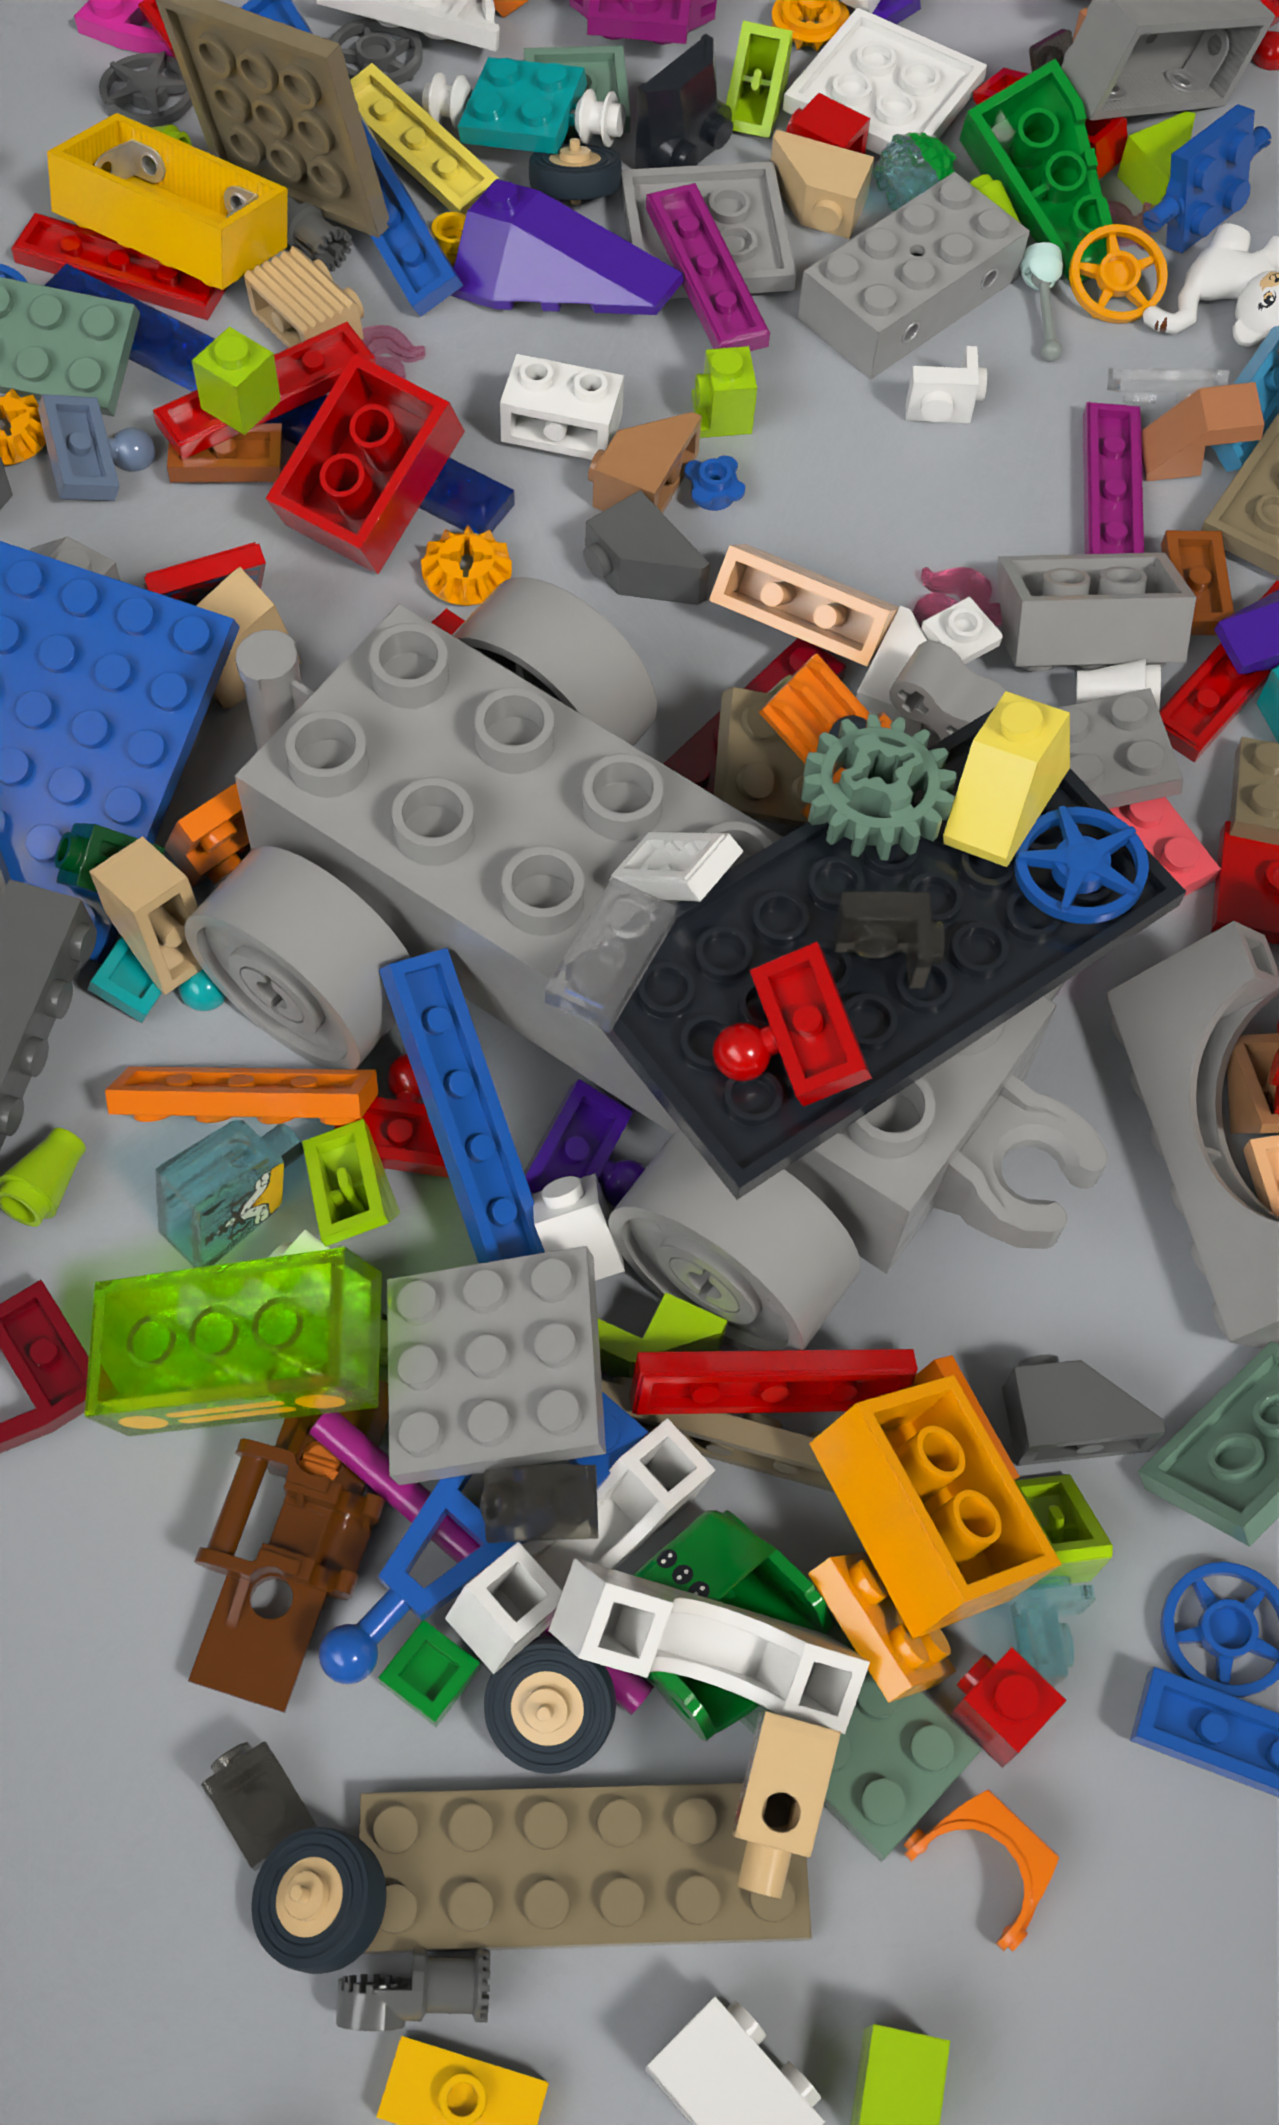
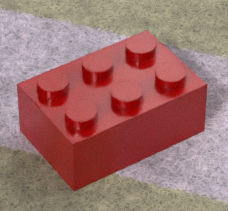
(366, 463)

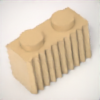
(300, 298)

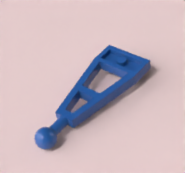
(351, 1650)

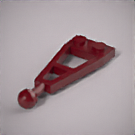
(45, 1360)

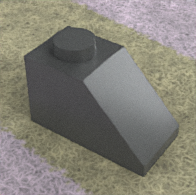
(644, 554)
(1073, 1413)

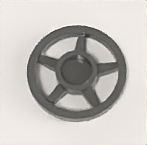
(381, 49)
(145, 88)

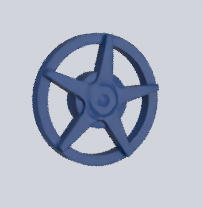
(1082, 864)
(1224, 1628)

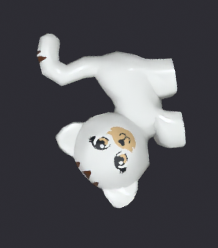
(1233, 273)

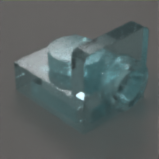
(1037, 1629)

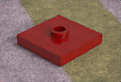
(1247, 885)

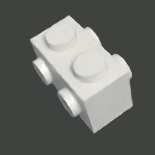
(565, 403)

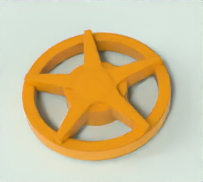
(1117, 273)

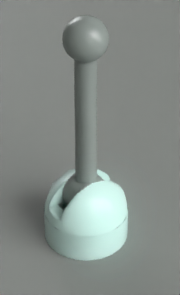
(1040, 270)

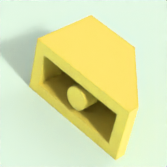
(1009, 778)

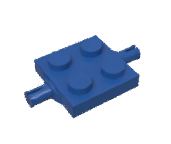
(1208, 179)

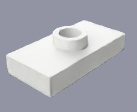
(678, 864)

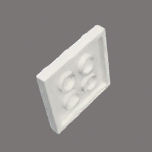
(890, 77)

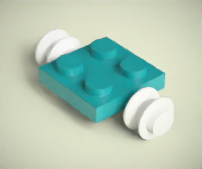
(524, 106)

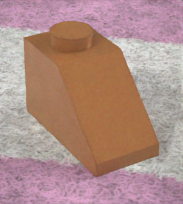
(645, 459)

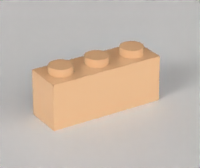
(802, 603)

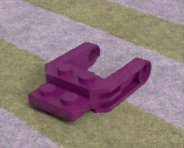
(648, 20)

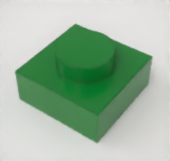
(429, 1673)

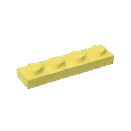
(420, 142)

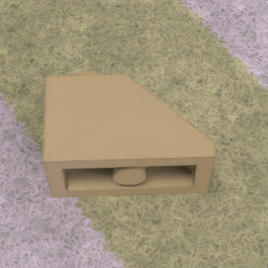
(822, 182)
(149, 907)

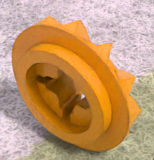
(829, 14)
(26, 428)
(443, 572)

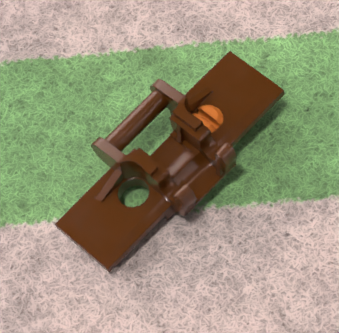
(311, 1550)

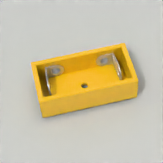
(175, 212)

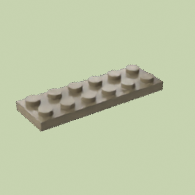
(573, 1869)

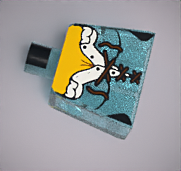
(222, 1189)

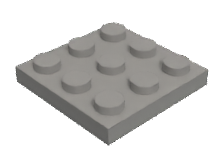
(744, 207)
(494, 1366)

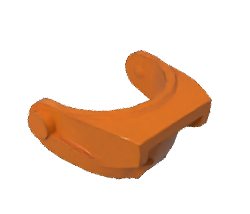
(1031, 1853)

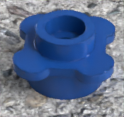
(714, 482)

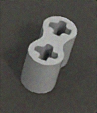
(942, 690)

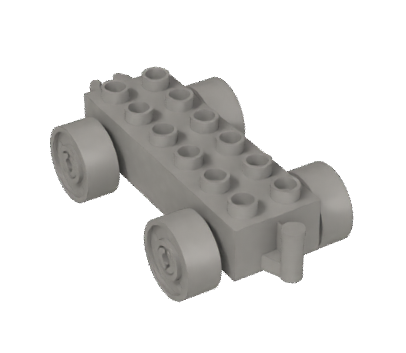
(479, 809)

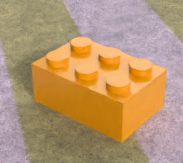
(933, 1504)

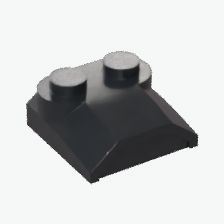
(680, 112)

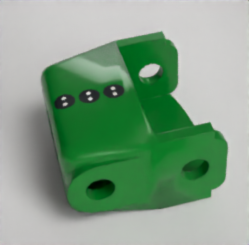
(733, 1566)

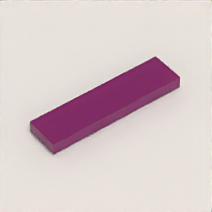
(707, 269)
(1112, 479)

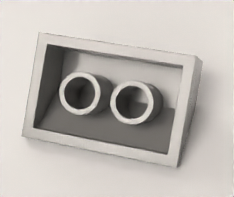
(1094, 610)

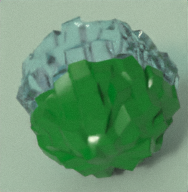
(911, 166)

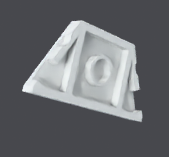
(456, 20)

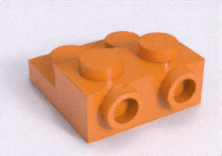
(210, 839)

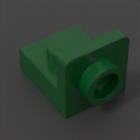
(85, 849)

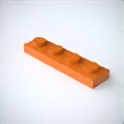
(224, 1093)

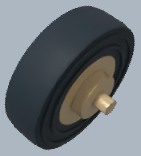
(576, 172)
(549, 1707)
(318, 1900)

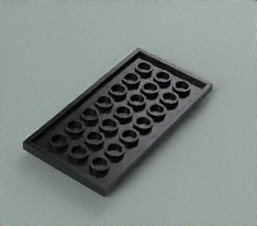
(787, 896)

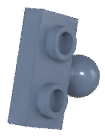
(82, 451)

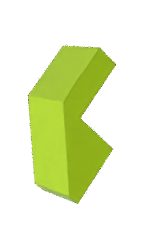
(674, 1328)

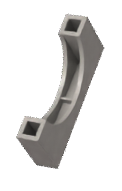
(1179, 1037)

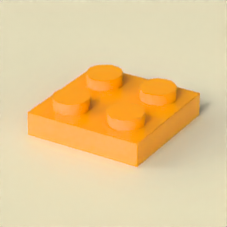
(877, 1630)

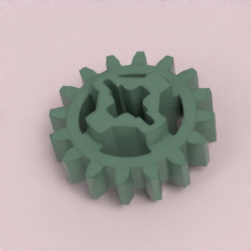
(878, 786)

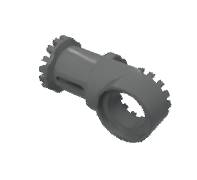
(315, 235)
(436, 1987)

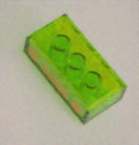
(235, 1343)

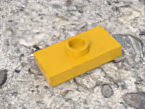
(453, 2089)

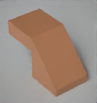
(1209, 416)

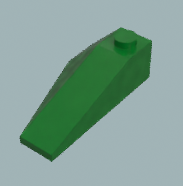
(1041, 153)

